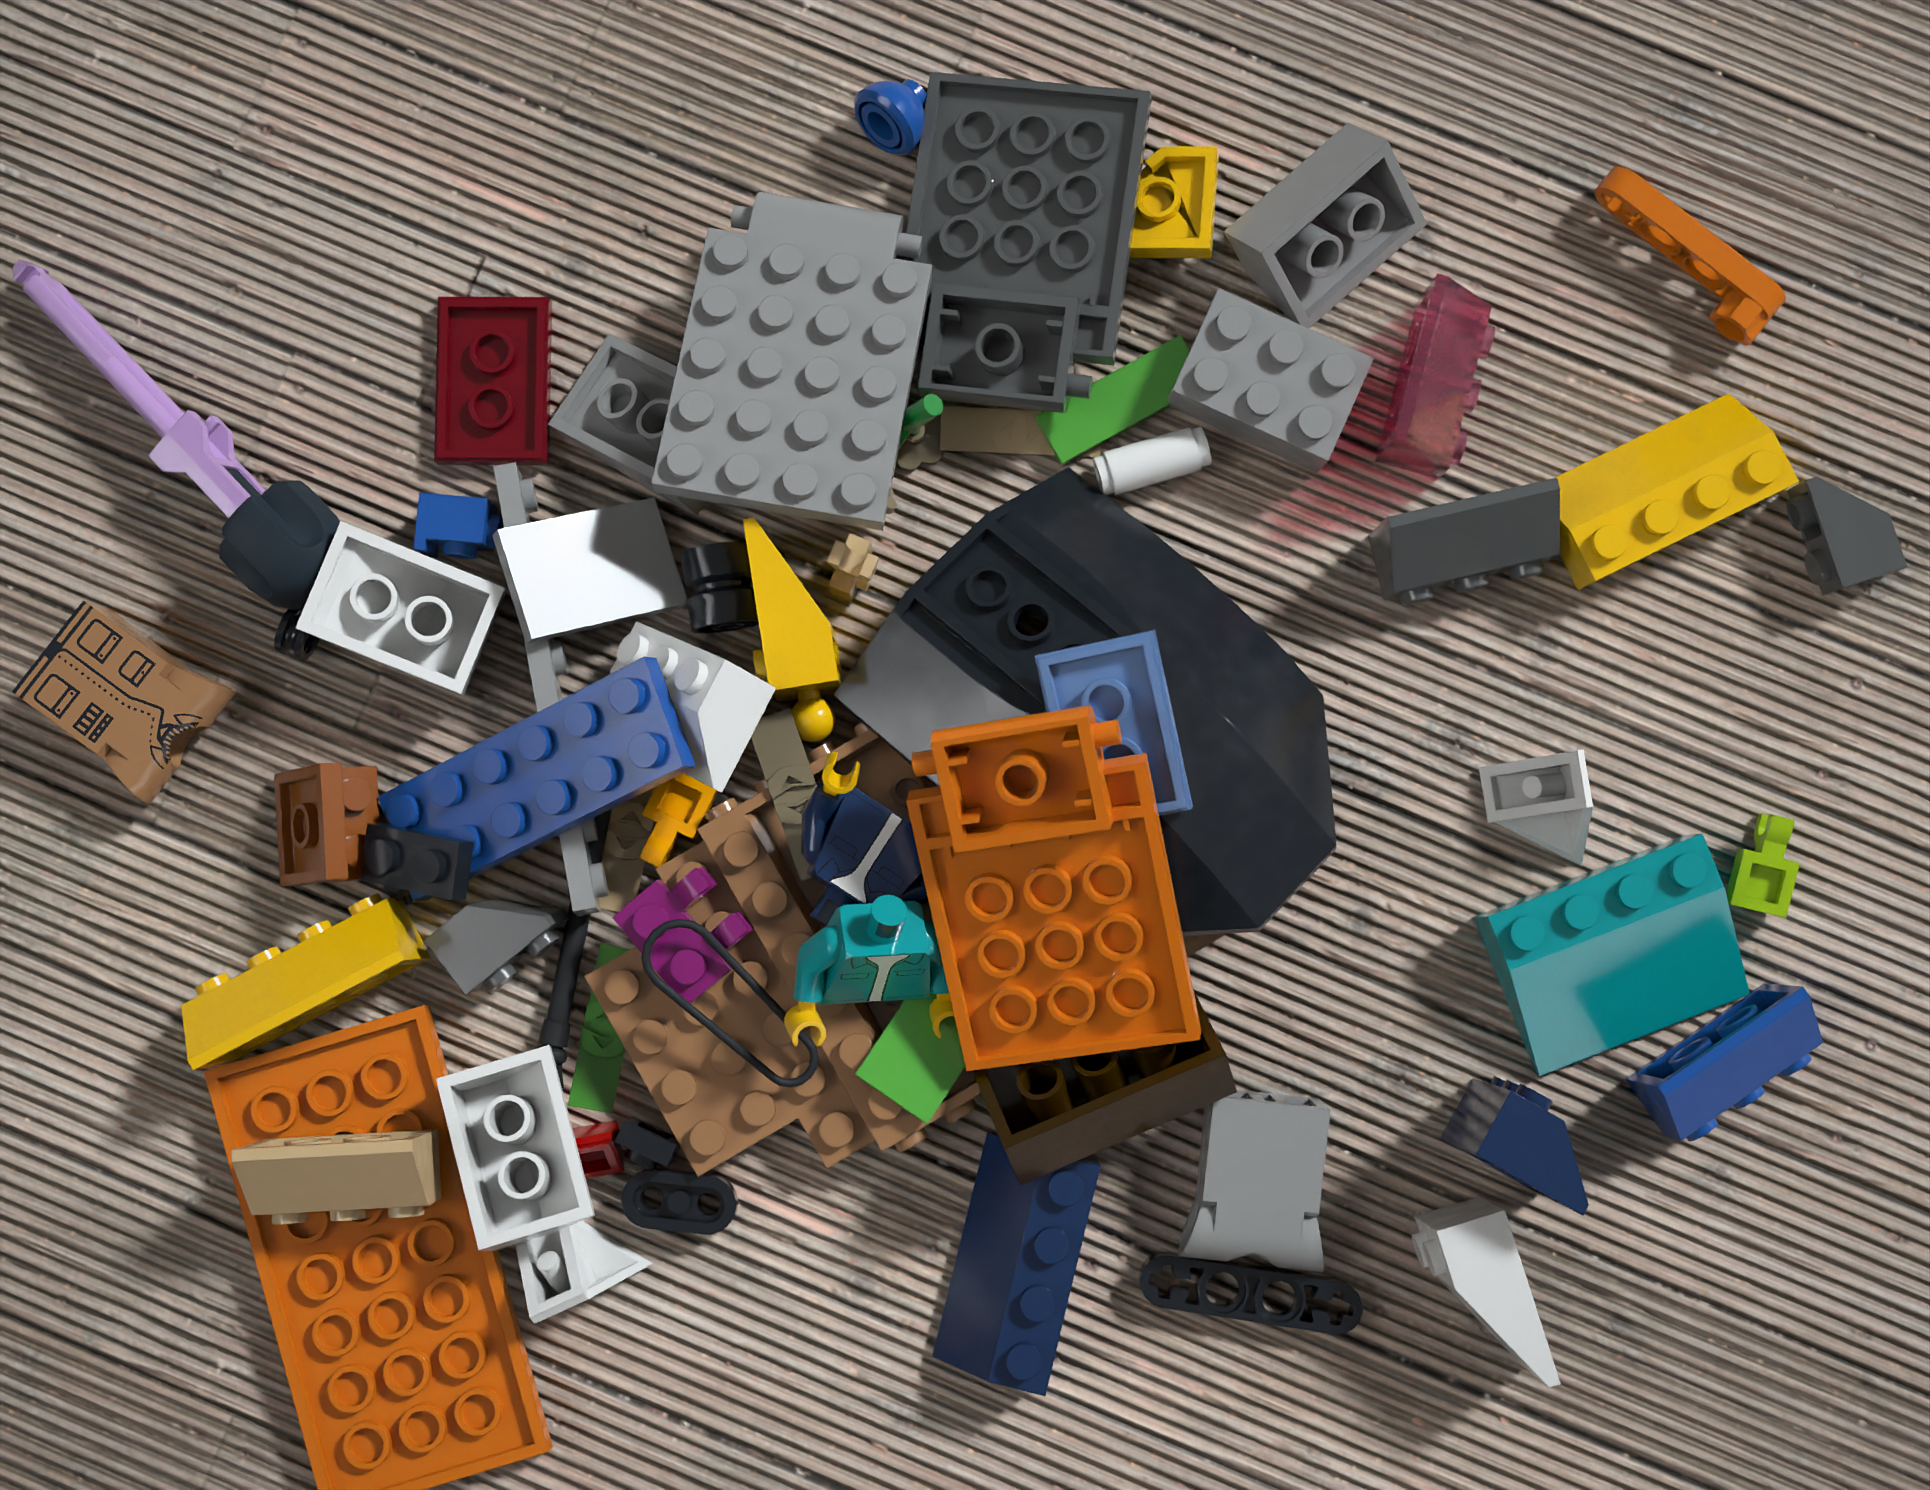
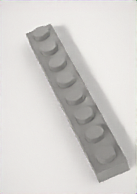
(546, 663)

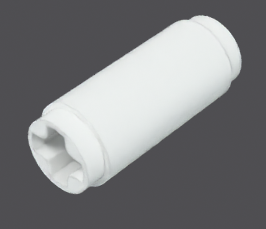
(1152, 461)

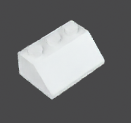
(711, 697)
(515, 1149)

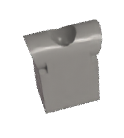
(1259, 1181)

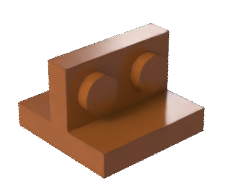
(324, 821)

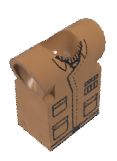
(122, 697)

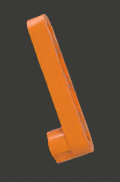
(1745, 292)

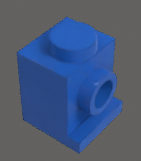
(455, 524)

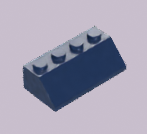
(1015, 1270)

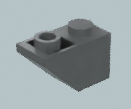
(1843, 536)
(492, 936)

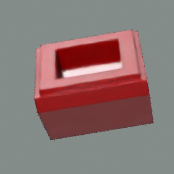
(598, 1149)

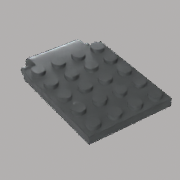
(1026, 234)

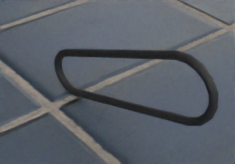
(706, 1022)

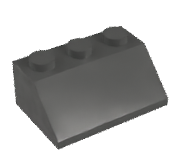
(1467, 542)

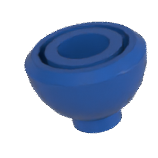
(892, 114)

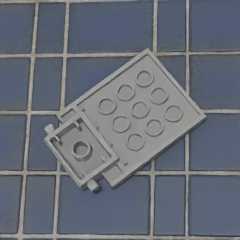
(797, 362)

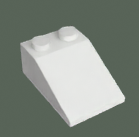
(401, 609)
(1480, 1264)

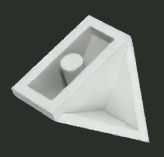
(1542, 801)
(572, 1268)

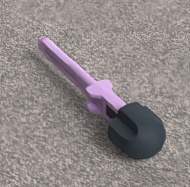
(273, 534)

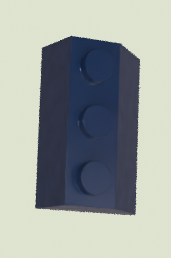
(1518, 1136)

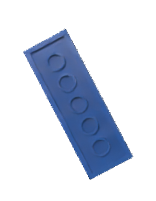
(550, 769)

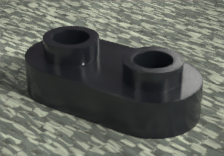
(681, 1201)

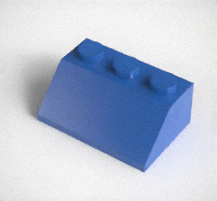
(1728, 1060)

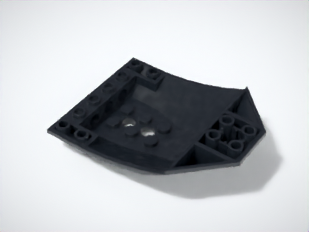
(1095, 573)

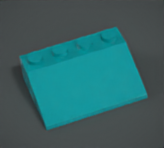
(1616, 952)

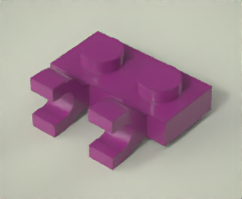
(680, 953)

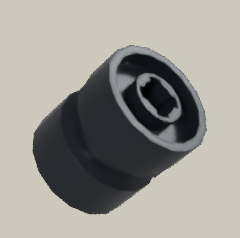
(721, 586)

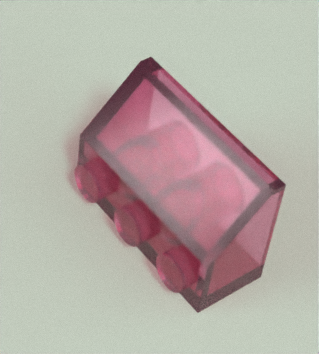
(1436, 380)

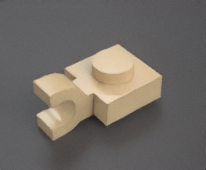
(852, 565)

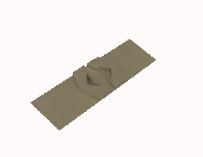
(786, 776)

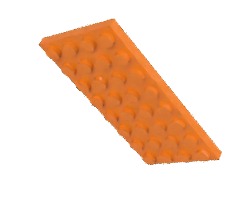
(383, 1323)

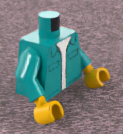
(869, 956)

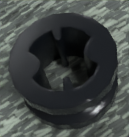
(292, 639)

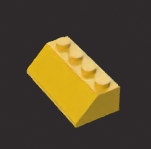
(1667, 487)
(300, 983)

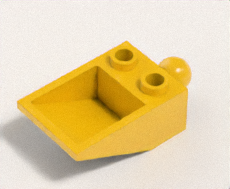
(796, 638)

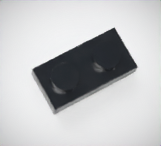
(416, 861)

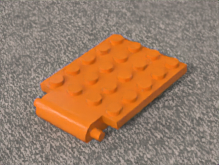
(1050, 891)

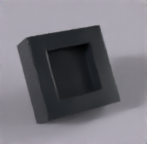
(647, 1143)

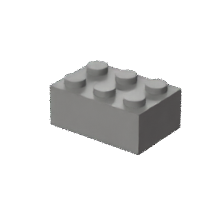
(1269, 381)

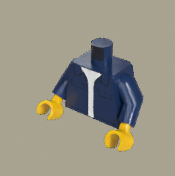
(857, 846)

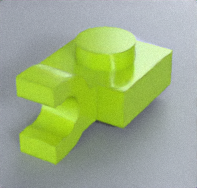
(1762, 877)

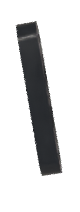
(1248, 1301)

